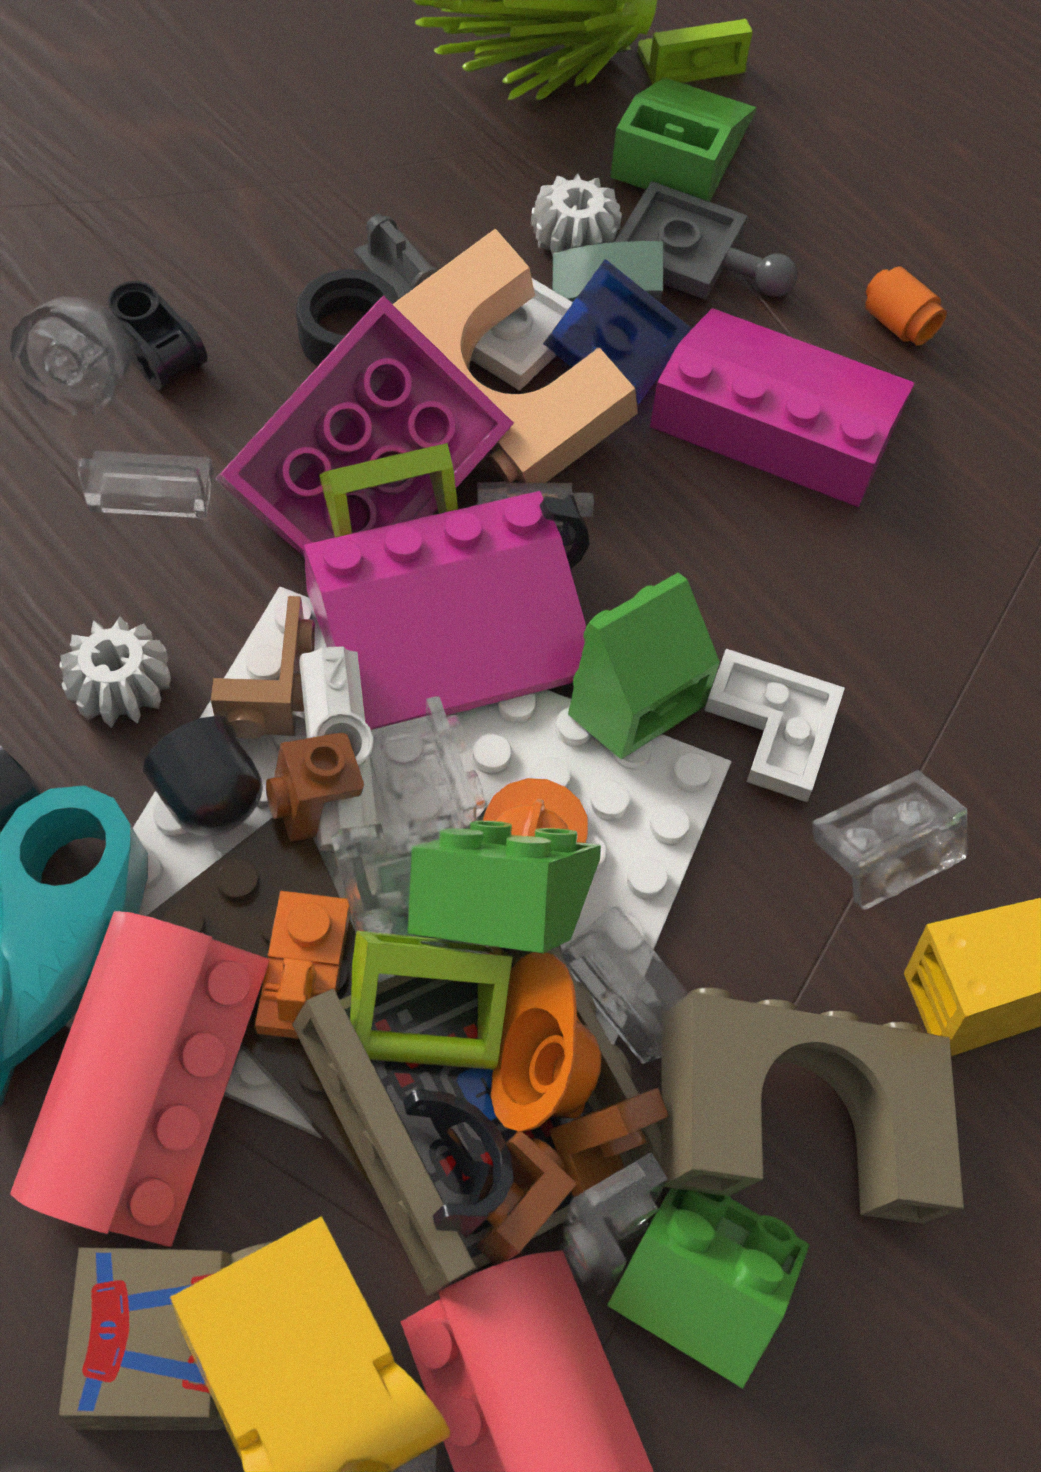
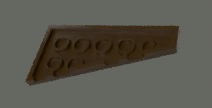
(238, 906)

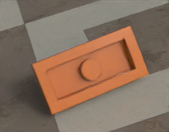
(303, 958)

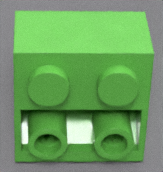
(644, 667)
(501, 886)
(712, 1280)

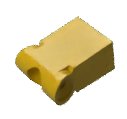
(979, 975)
(303, 1363)

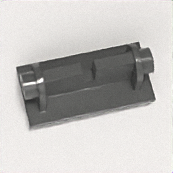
(392, 256)

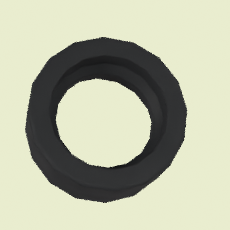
(333, 293)

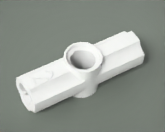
(335, 706)

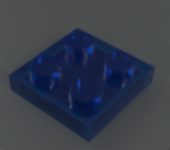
(624, 323)

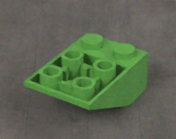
(679, 138)

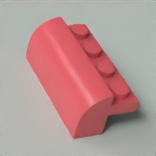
(140, 1079)
(523, 1374)

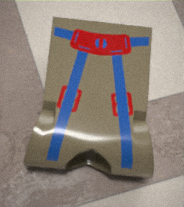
(125, 1345)

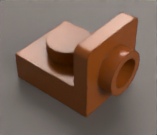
(594, 1141)
(532, 1198)

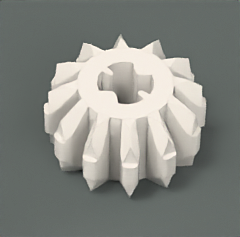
(575, 214)
(115, 671)

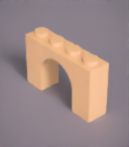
(549, 424)

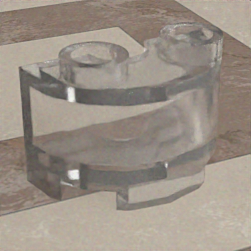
(377, 868)

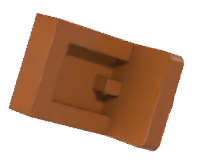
(307, 777)

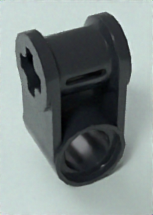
(157, 335)

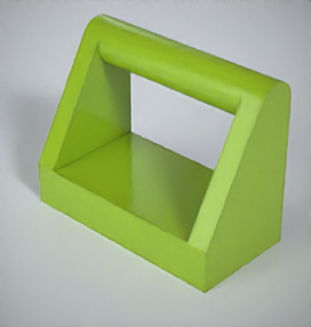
(431, 460)
(432, 959)

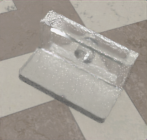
(147, 483)
(625, 980)

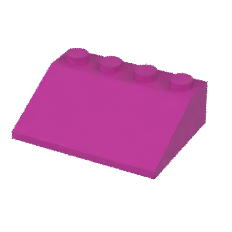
(366, 401)
(779, 405)
(450, 608)

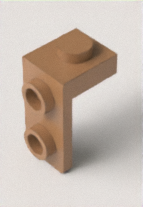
(269, 705)

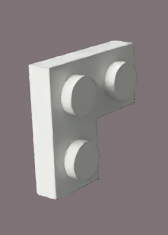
(790, 709)

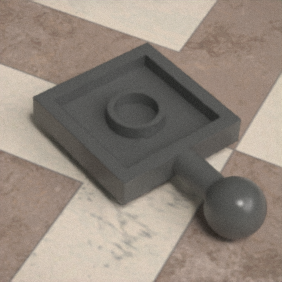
(702, 242)

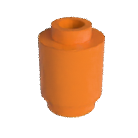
(905, 305)

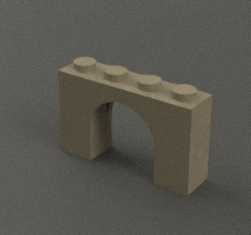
(886, 1075)

